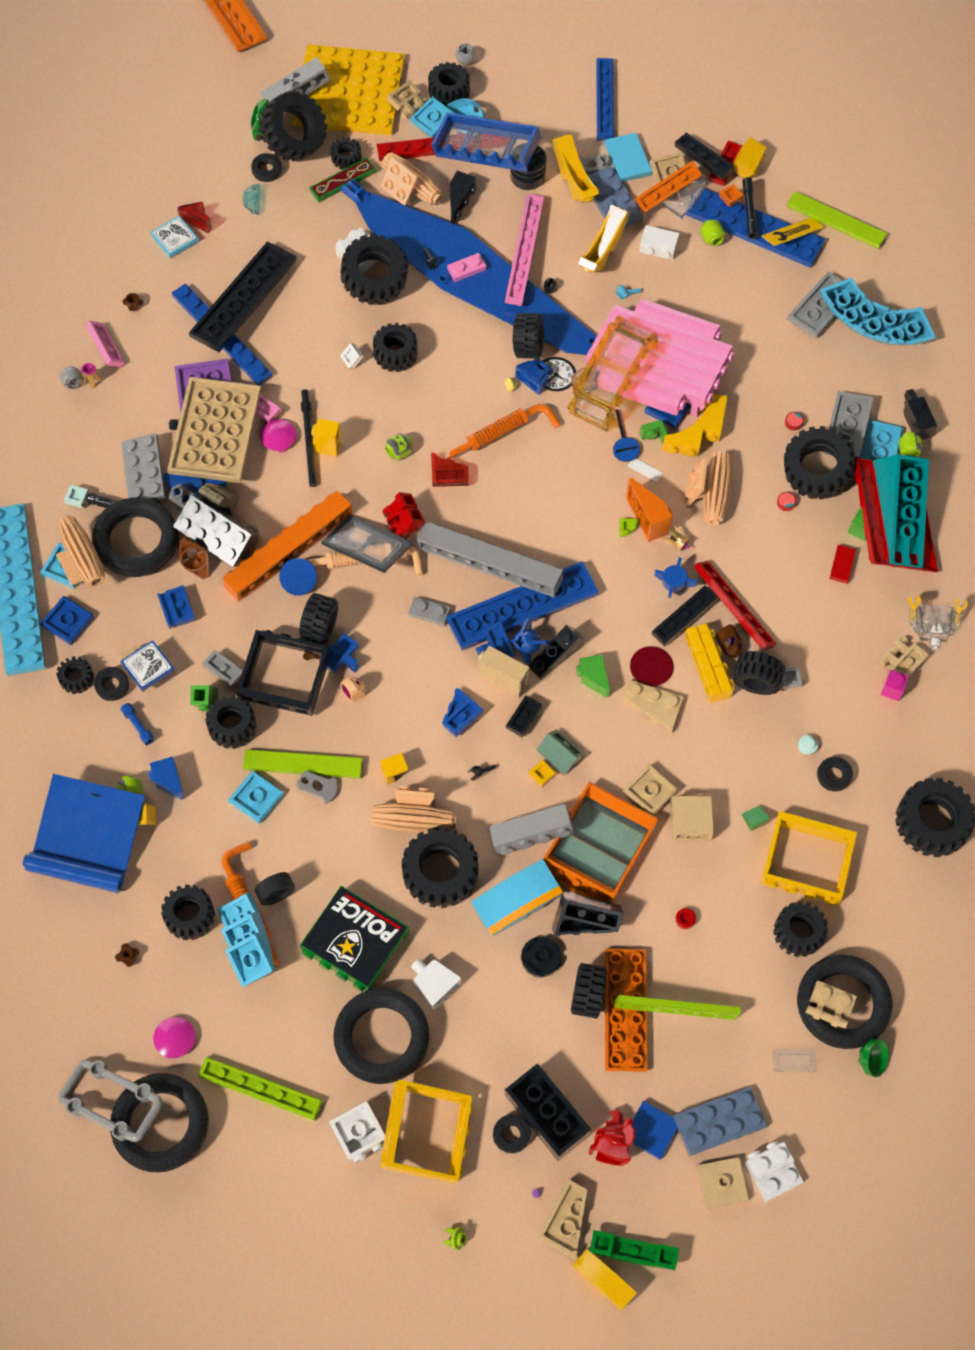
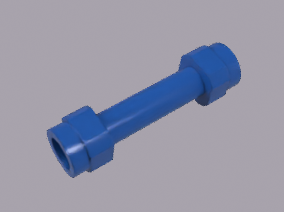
(145, 735)

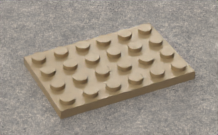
(214, 430)

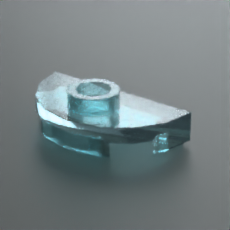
(251, 198)

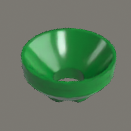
(874, 1057)

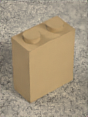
(503, 671)

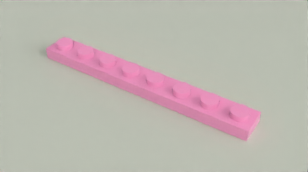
(524, 250)

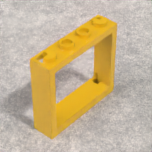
(816, 829)
(393, 1125)

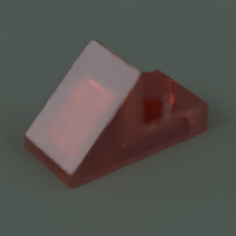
(194, 215)

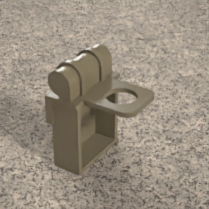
(219, 495)

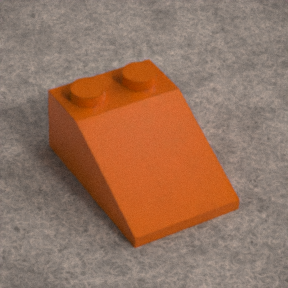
(649, 510)

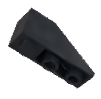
(461, 189)
(557, 651)

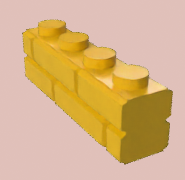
(709, 663)

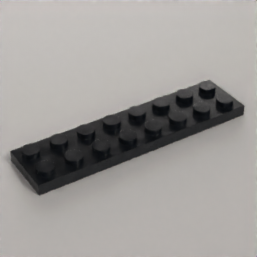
(242, 296)

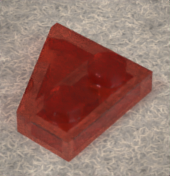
(448, 472)

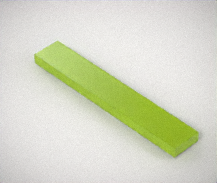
(836, 220)
(298, 763)
(677, 1007)
(260, 1088)

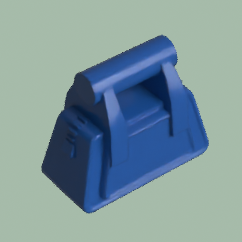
(532, 375)

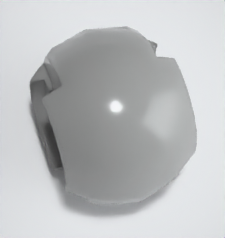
(465, 54)
(71, 377)

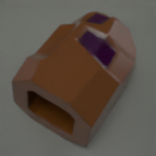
(730, 641)

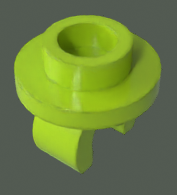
(458, 1238)

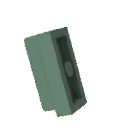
(560, 751)

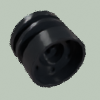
(536, 172)

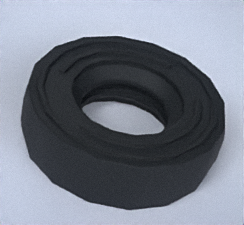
(266, 158)
(111, 672)
(842, 765)
(502, 1143)

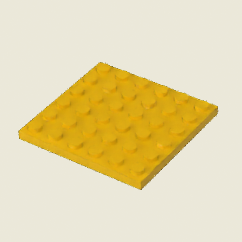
(357, 88)

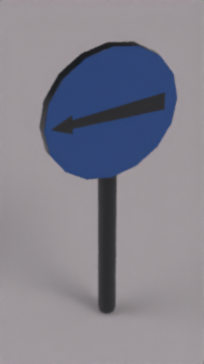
(625, 448)

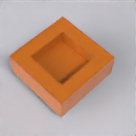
(731, 195)

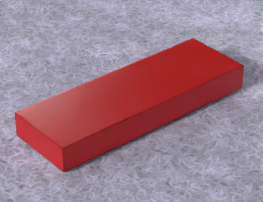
(729, 154)

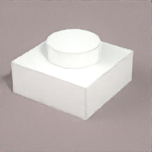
(351, 356)

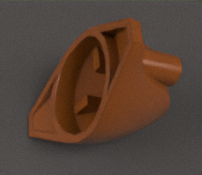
(194, 558)

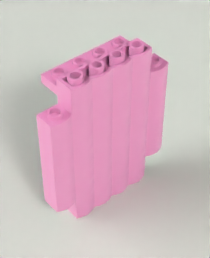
(684, 363)

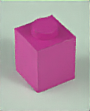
(894, 685)

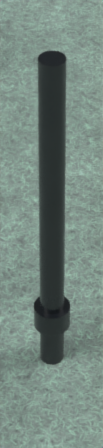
(306, 408)

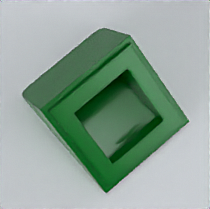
(755, 818)

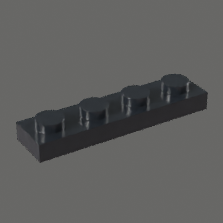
(704, 156)
(684, 615)

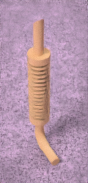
(338, 559)

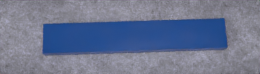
(604, 98)

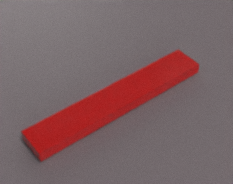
(735, 605)

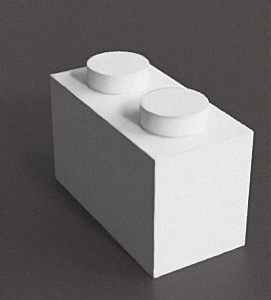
(659, 242)

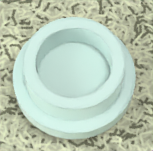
(807, 745)

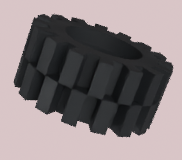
(342, 146)
(75, 664)

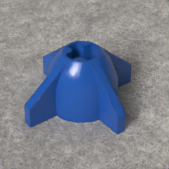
(675, 578)
(527, 641)

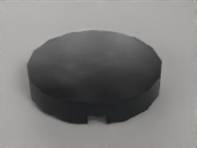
(541, 957)

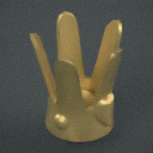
(89, 371)
(681, 541)

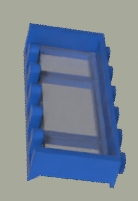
(486, 141)

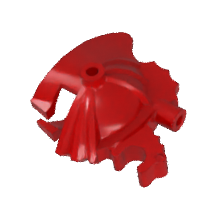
(614, 1140)

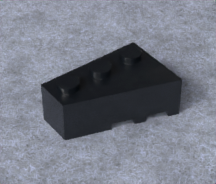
(586, 915)

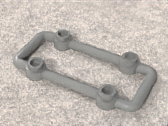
(120, 1129)

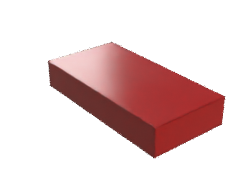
(842, 564)

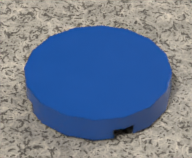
(298, 576)

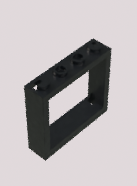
(275, 701)

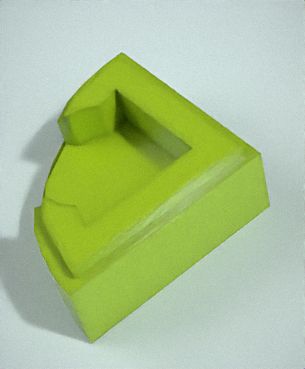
(627, 526)

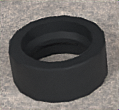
(274, 888)

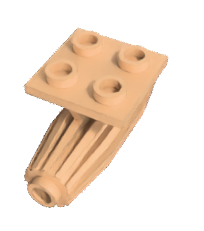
(405, 179)
(711, 485)
(80, 558)
(412, 812)

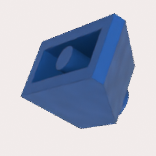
(166, 777)

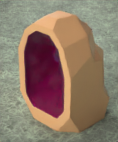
(353, 688)

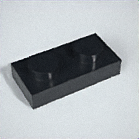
(523, 716)

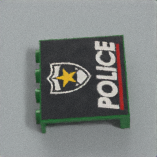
(353, 939)

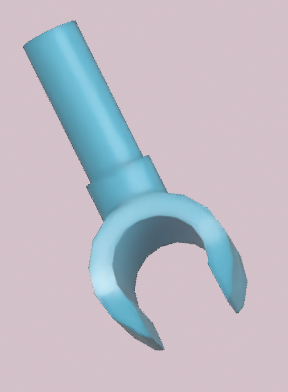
(623, 293)

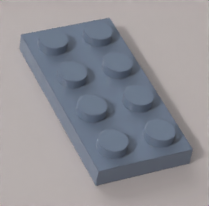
(613, 193)
(719, 1121)

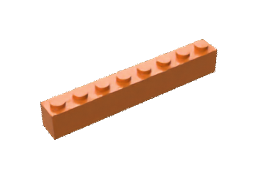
(287, 545)

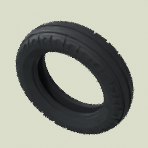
(126, 509)
(870, 977)
(393, 1070)
(192, 1140)

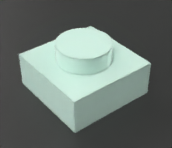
(76, 496)

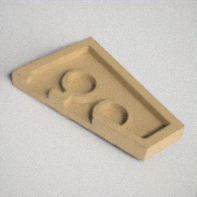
(656, 703)
(565, 1220)

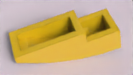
(604, 1280)

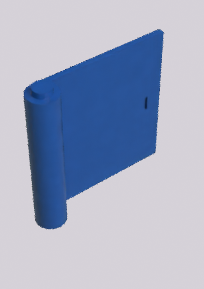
(85, 834)

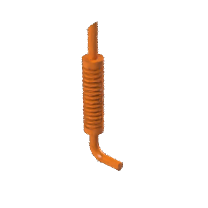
(503, 427)
(238, 886)

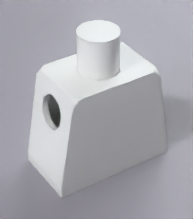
(434, 981)

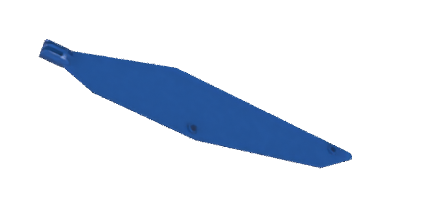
(452, 243)

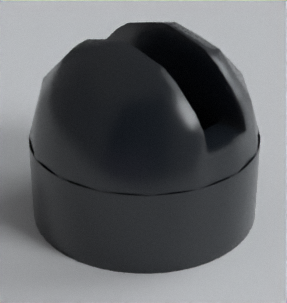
(553, 286)

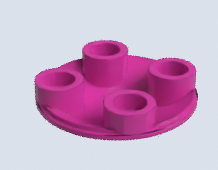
(278, 435)
(174, 1037)

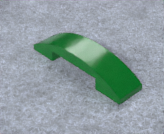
(634, 1251)

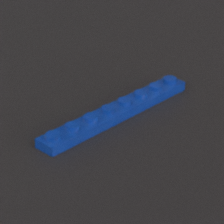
(234, 348)

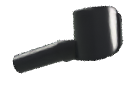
(431, 262)
(479, 771)

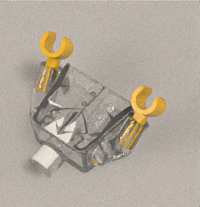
(934, 622)

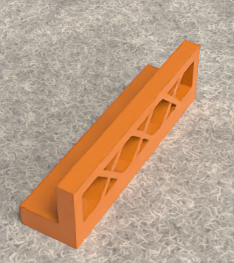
(667, 186)

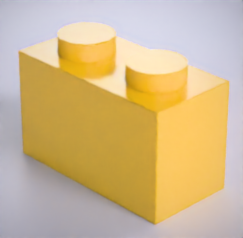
(749, 157)
(326, 437)

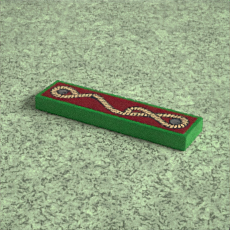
(334, 183)

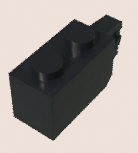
(919, 415)

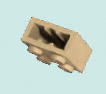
(691, 817)

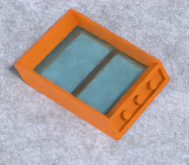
(604, 844)

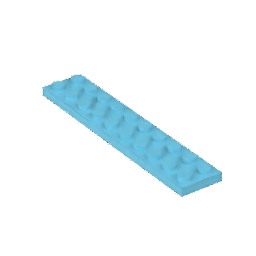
(18, 597)

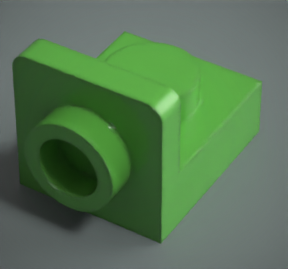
(652, 430)

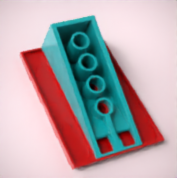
(896, 511)

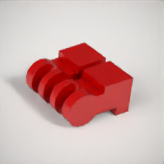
(403, 515)

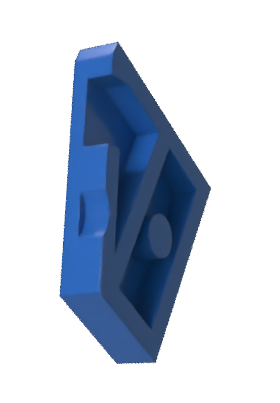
(461, 713)

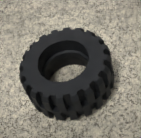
(308, 114)
(374, 249)
(814, 441)
(947, 797)
(440, 892)

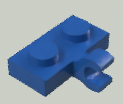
(497, 639)
(341, 654)

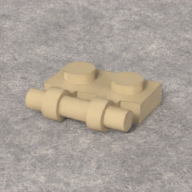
(403, 96)
(908, 662)
(832, 999)

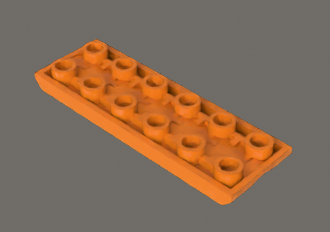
(237, 23)
(623, 1027)

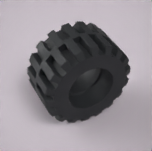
(446, 75)
(395, 335)
(528, 335)
(318, 618)
(759, 673)
(231, 707)
(181, 898)
(807, 915)
(588, 990)

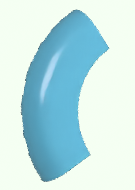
(875, 320)

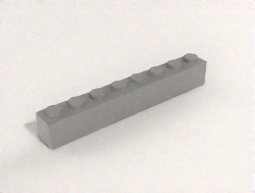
(490, 559)

